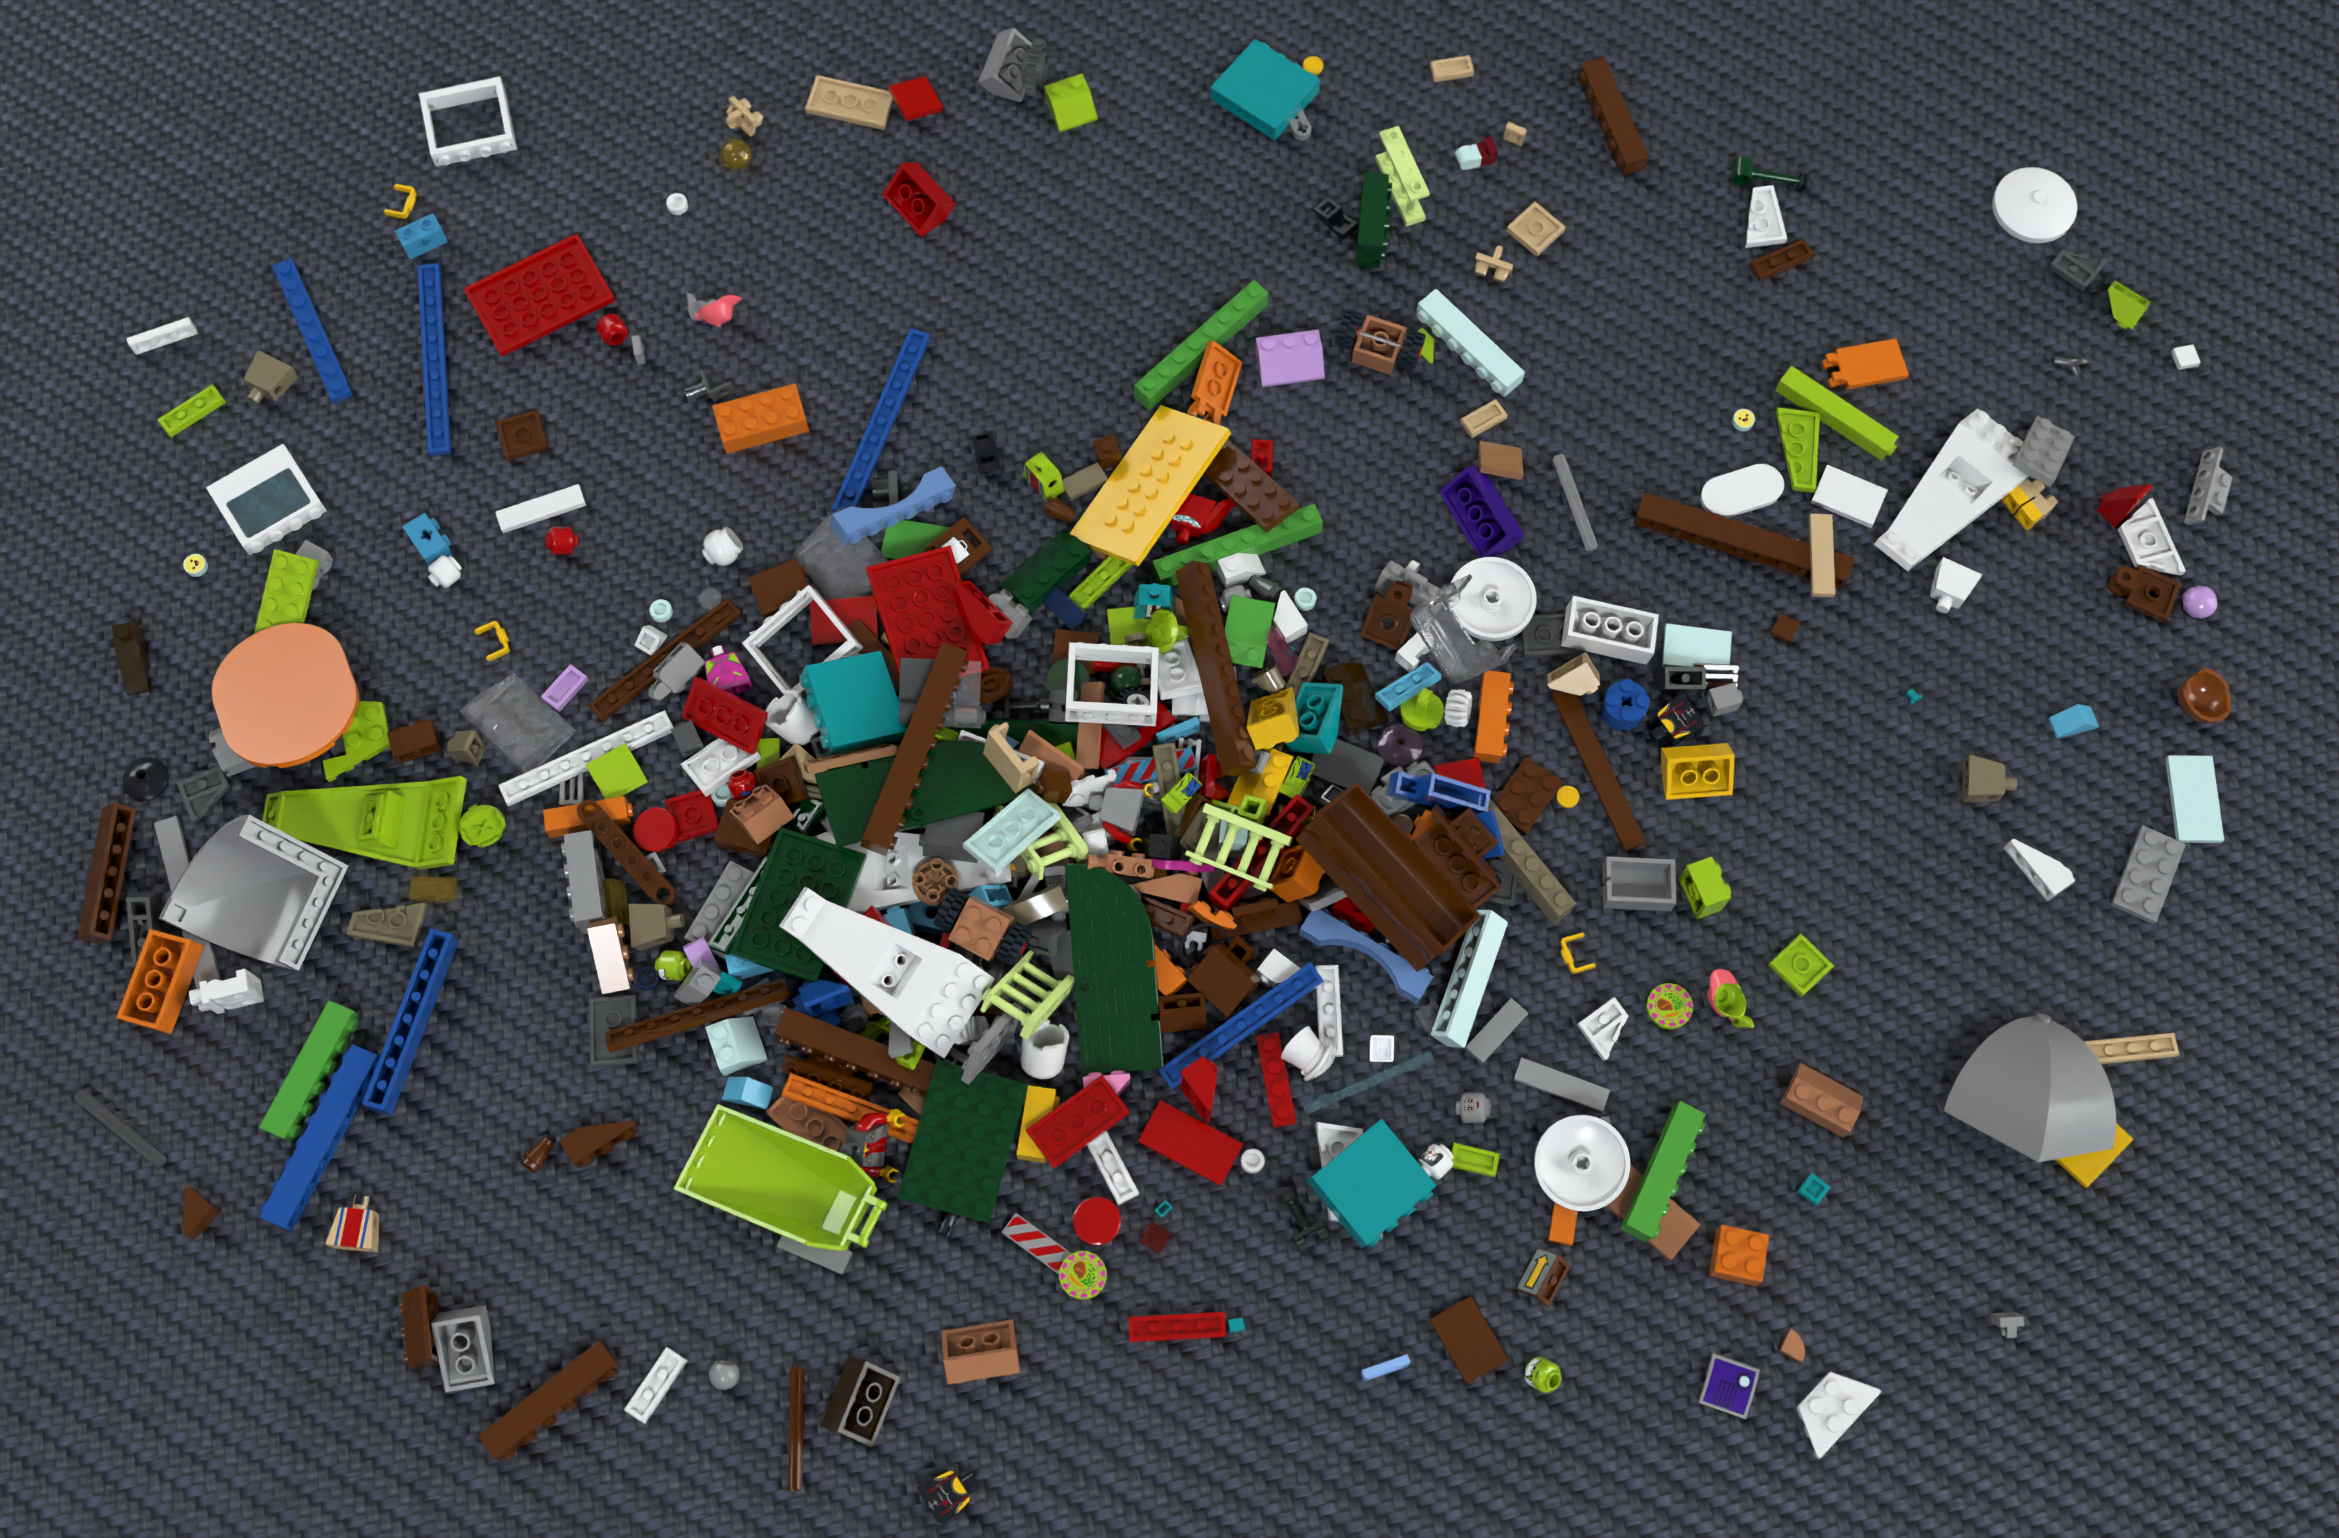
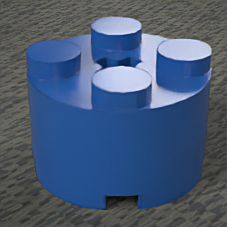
(1635, 701)

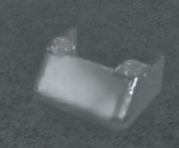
(1449, 640)

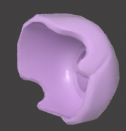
(2199, 601)

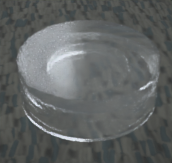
(710, 599)

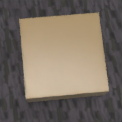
(1514, 134)

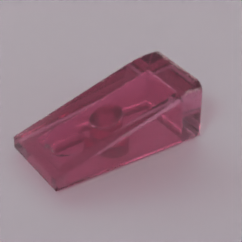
(1282, 653)

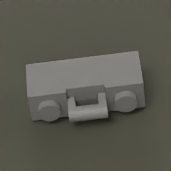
(1394, 572)
(1395, 806)

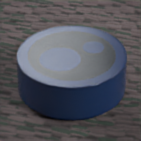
(647, 978)

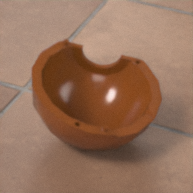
(2205, 697)

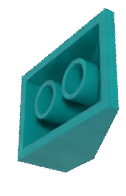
(1318, 717)

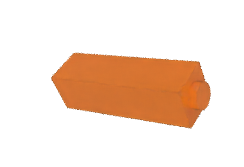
(566, 821)

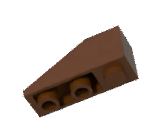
(592, 1141)

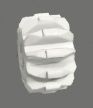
(1458, 708)
(972, 1030)

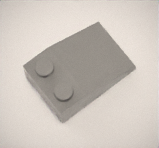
(464, 1348)

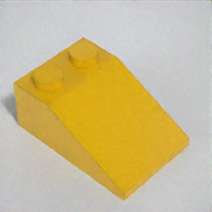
(1273, 719)

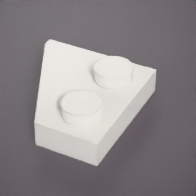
(1089, 787)

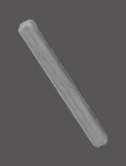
(1575, 502)

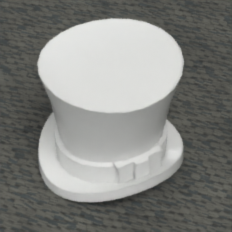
(1309, 1054)

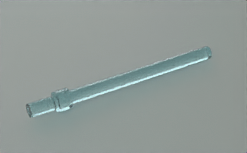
(1326, 1100)

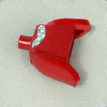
(1199, 517)

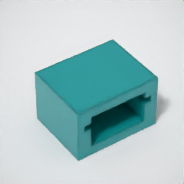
(1163, 1209)
(1236, 1325)

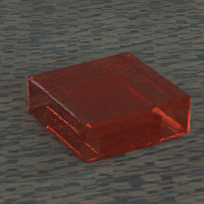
(1155, 1238)

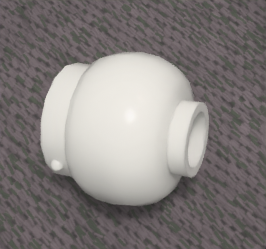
(722, 547)

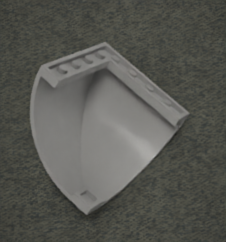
(256, 892)
(2036, 1091)

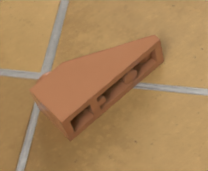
(1174, 887)

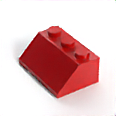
(918, 198)
(1199, 1086)

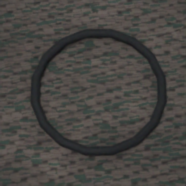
(1194, 928)

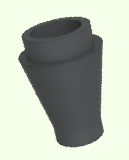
(1265, 588)

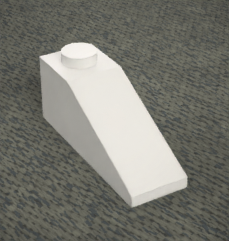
(2043, 871)

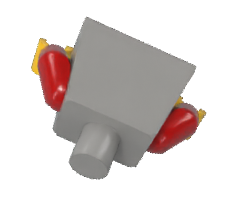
(1121, 810)

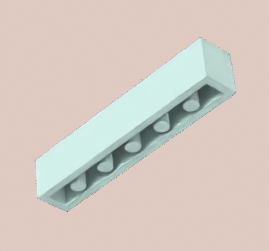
(1469, 343)
(1469, 979)

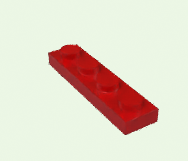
(1275, 1080)
(1177, 1327)

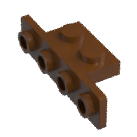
(1470, 835)
(1260, 917)
(828, 1074)

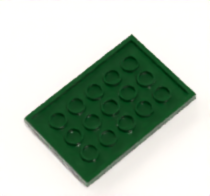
(794, 864)
(962, 1142)

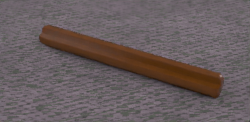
(795, 1429)

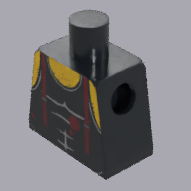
(1677, 722)
(947, 1495)

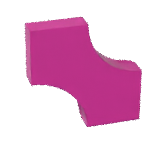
(1179, 864)

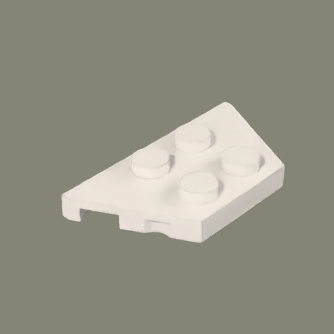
(2150, 542)
(1833, 1409)

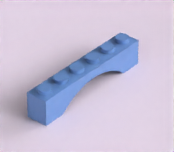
(856, 523)
(1326, 930)

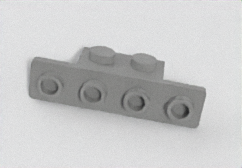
(2209, 489)

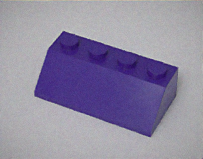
(1481, 513)

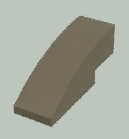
(1036, 905)

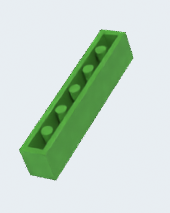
(310, 1072)
(1663, 1172)

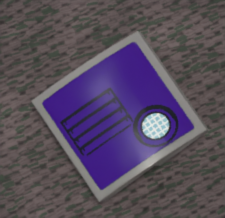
(1729, 1385)

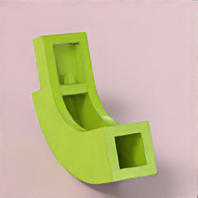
(1250, 809)

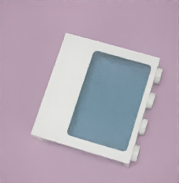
(266, 499)

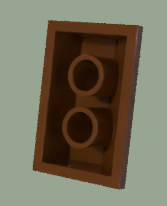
(419, 1311)

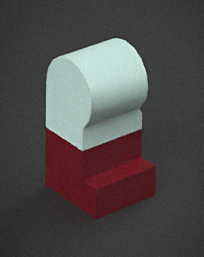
(1477, 154)

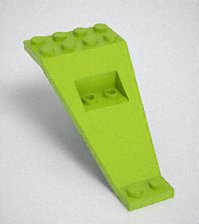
(386, 822)

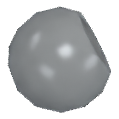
(724, 1374)

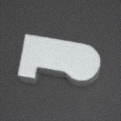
(1410, 652)

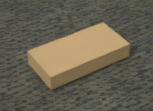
(1451, 68)
(1483, 418)

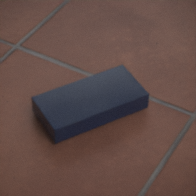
(1065, 608)

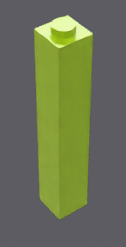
(1837, 413)

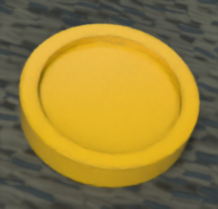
(1313, 65)
(1567, 796)

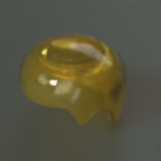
(735, 154)

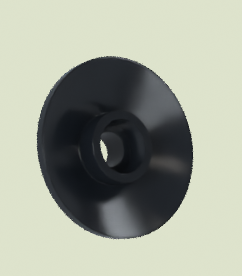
(153, 783)

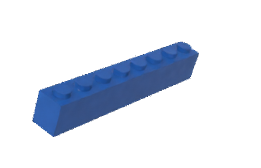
(410, 1022)
(320, 1139)

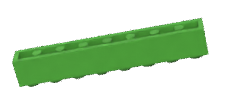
(1189, 354)
(1250, 540)

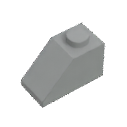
(698, 983)

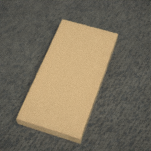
(849, 102)

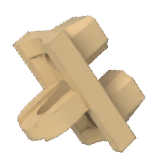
(742, 108)
(1502, 268)

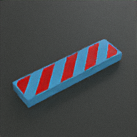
(1145, 771)

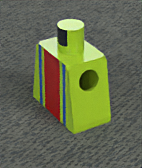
(1041, 473)

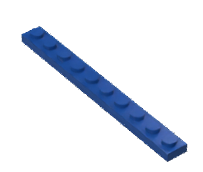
(434, 360)
(882, 420)

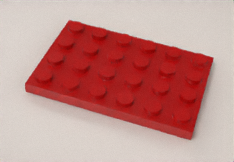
(539, 295)
(923, 606)

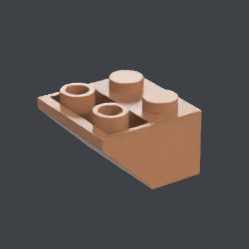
(761, 813)

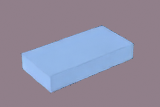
(1385, 1368)

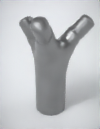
(2070, 363)

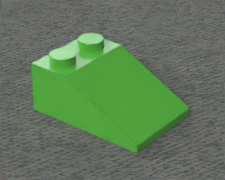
(1247, 630)

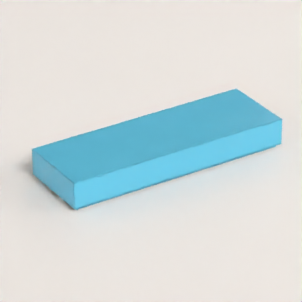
(1408, 686)

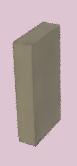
(1084, 481)

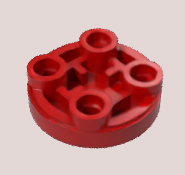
(656, 830)
(1097, 1221)

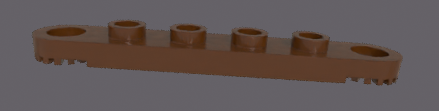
(626, 852)

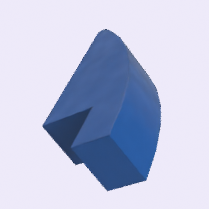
(1439, 790)

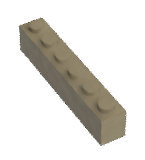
(1532, 872)

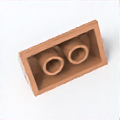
(1052, 757)
(1823, 1100)
(980, 1352)

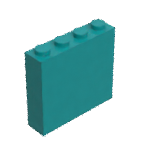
(1265, 89)
(853, 702)
(1372, 1184)

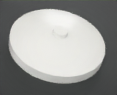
(2034, 205)
(1496, 599)
(1582, 1163)

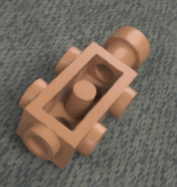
(1122, 865)

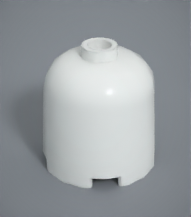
(792, 718)
(1045, 1051)

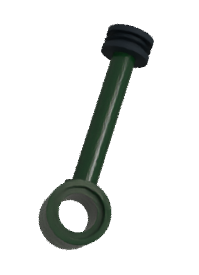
(1744, 171)

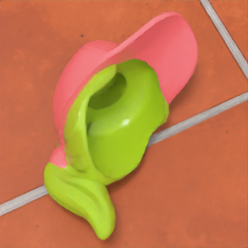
(1727, 998)

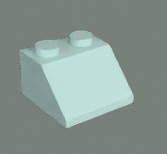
(736, 1044)

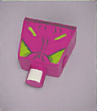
(727, 672)

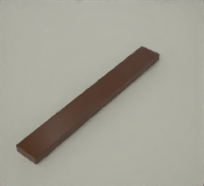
(642, 676)
(1599, 771)
(697, 1015)

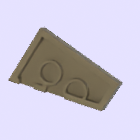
(391, 926)

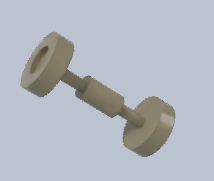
(1137, 638)

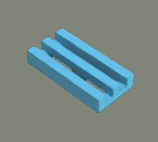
(1178, 731)

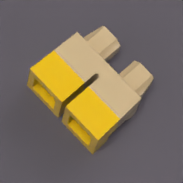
(2029, 503)

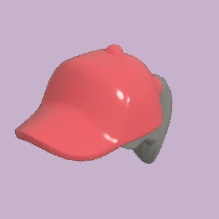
(714, 311)

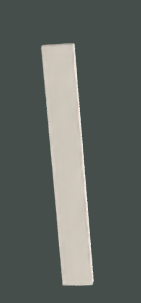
(575, 762)

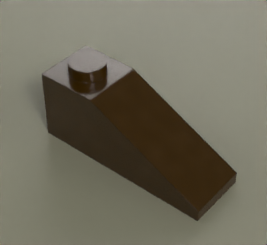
(132, 657)

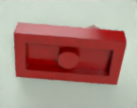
(1209, 771)

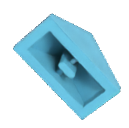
(2073, 721)
(748, 1092)

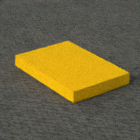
(2089, 1166)

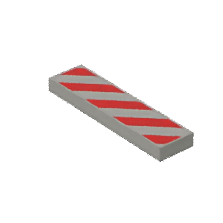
(1035, 1243)

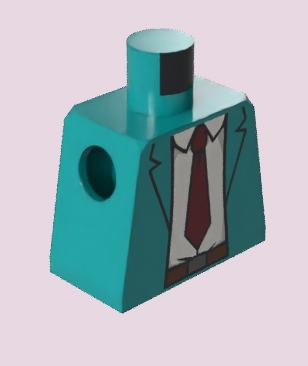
(1151, 598)

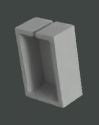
(1639, 883)

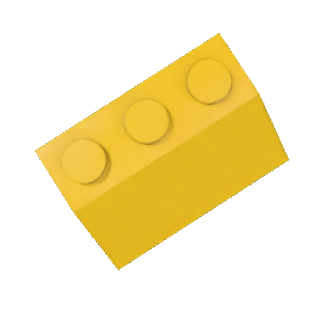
(1697, 771)
(1263, 785)

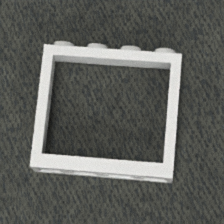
(461, 95)
(785, 614)
(1110, 712)

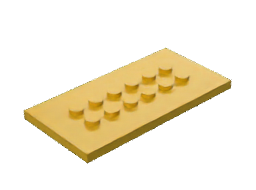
(1150, 485)

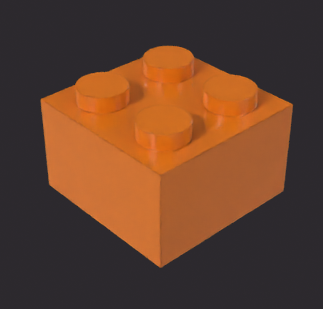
(1296, 875)
(1739, 1255)

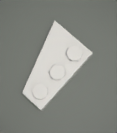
(1764, 219)

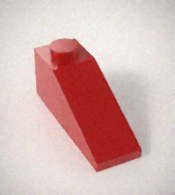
(2121, 503)
(982, 614)

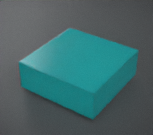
(727, 985)
(1813, 1189)

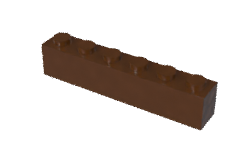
(1613, 116)
(106, 873)
(549, 1401)

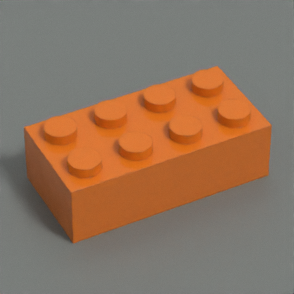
(760, 418)
(160, 981)

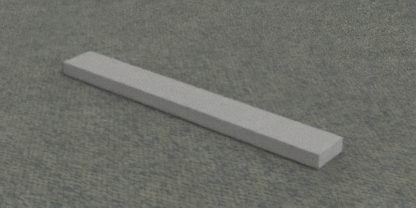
(176, 861)

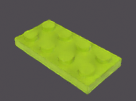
(286, 590)

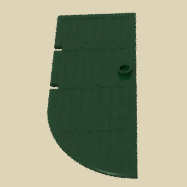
(953, 785)
(1111, 974)

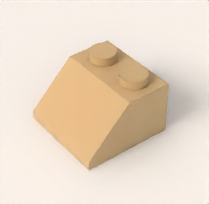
(1575, 676)

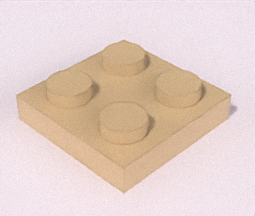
(1535, 229)

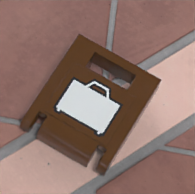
(964, 552)

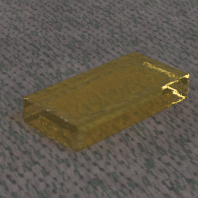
(433, 889)
(616, 900)

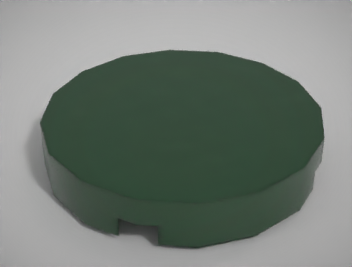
(1058, 674)

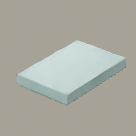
(1695, 645)

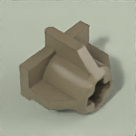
(1269, 679)

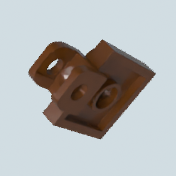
(2138, 585)
(1392, 606)

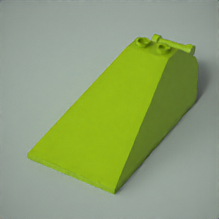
(780, 1182)

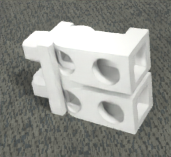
(229, 993)

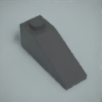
(143, 915)

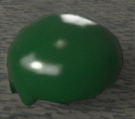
(1124, 678)

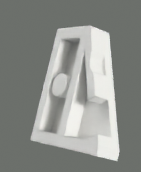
(1604, 1026)

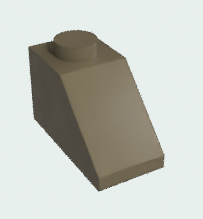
(466, 747)

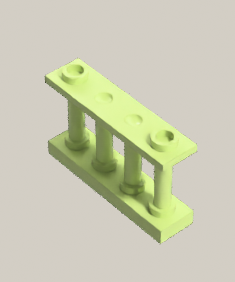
(1403, 174)
(1064, 833)
(1256, 833)
(1040, 1010)

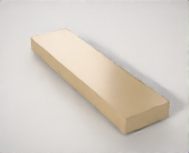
(1822, 555)
(2134, 1048)

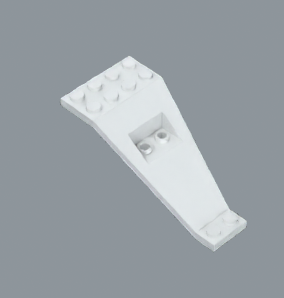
(1958, 487)
(878, 877)
(926, 993)

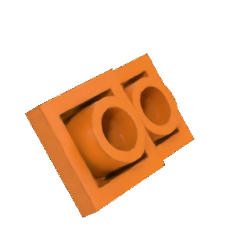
(1220, 918)

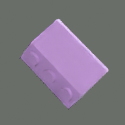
(1290, 358)

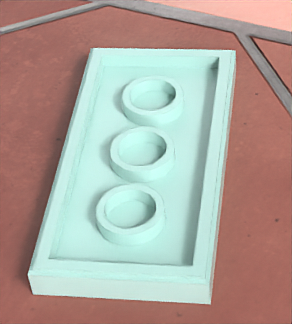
(2194, 799)
(1011, 831)

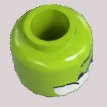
(673, 965)
(1542, 1374)

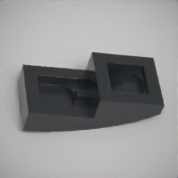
(1333, 217)

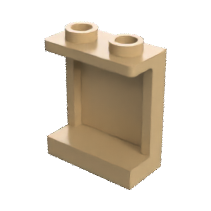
(1007, 762)

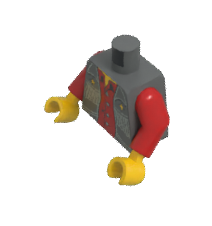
(867, 1142)

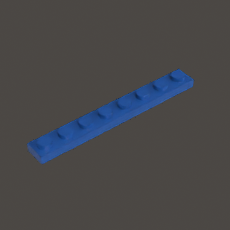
(312, 330)
(1245, 1022)

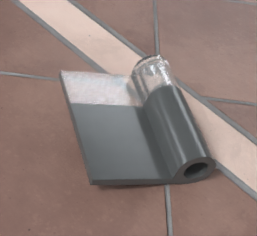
(966, 704)

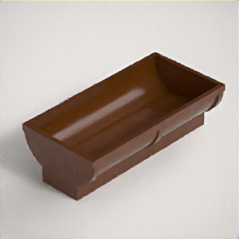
(1387, 876)

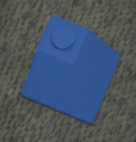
(824, 996)

